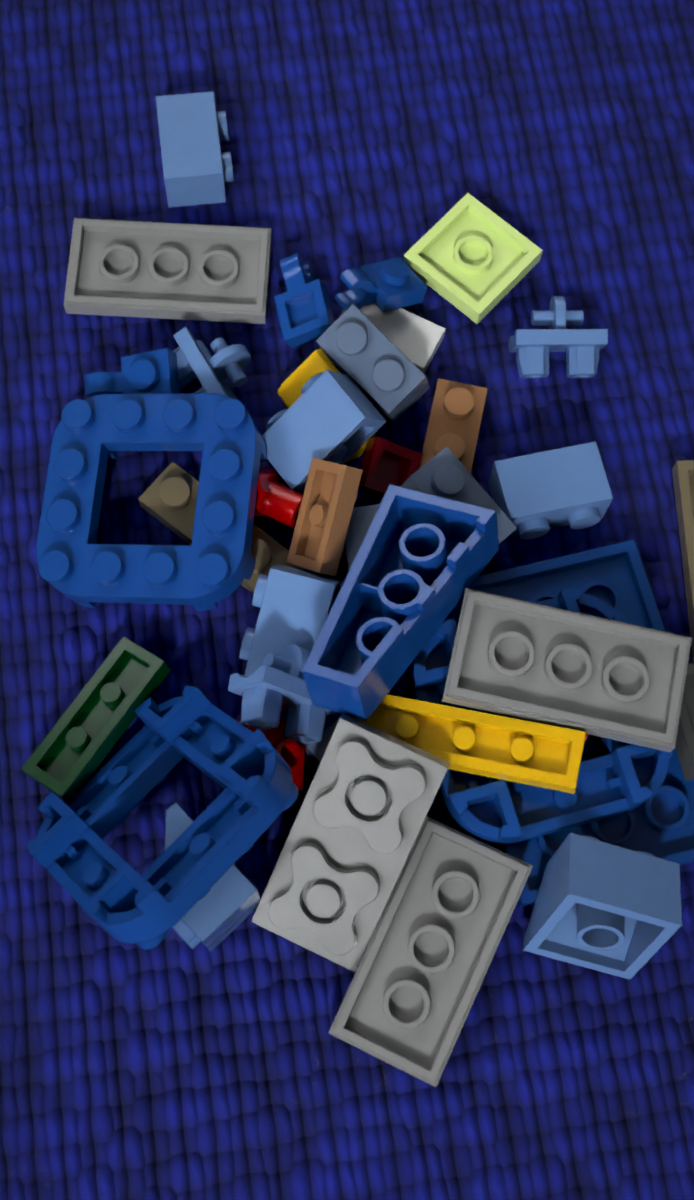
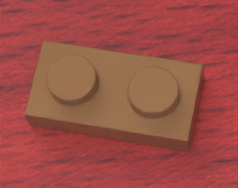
(454, 421)
(324, 516)

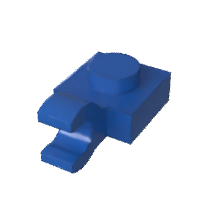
(383, 283)
(305, 307)
(141, 374)

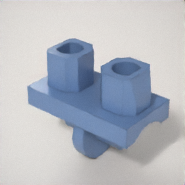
(580, 345)
(212, 371)
(279, 688)

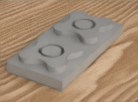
(168, 271)
(568, 670)
(349, 842)
(430, 951)

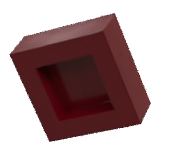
(385, 465)

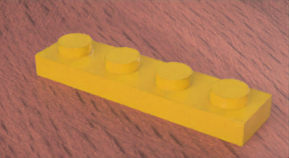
(486, 742)

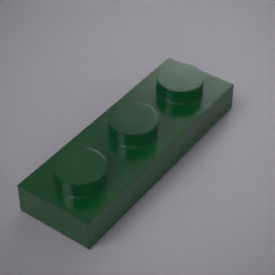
(96, 719)

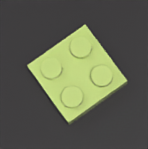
(472, 258)

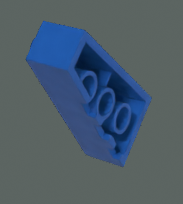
(397, 596)

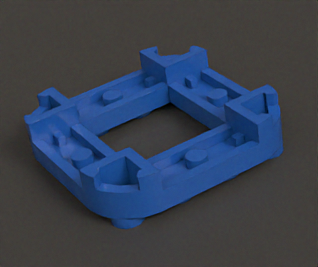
(224, 510)
(517, 812)
(149, 904)

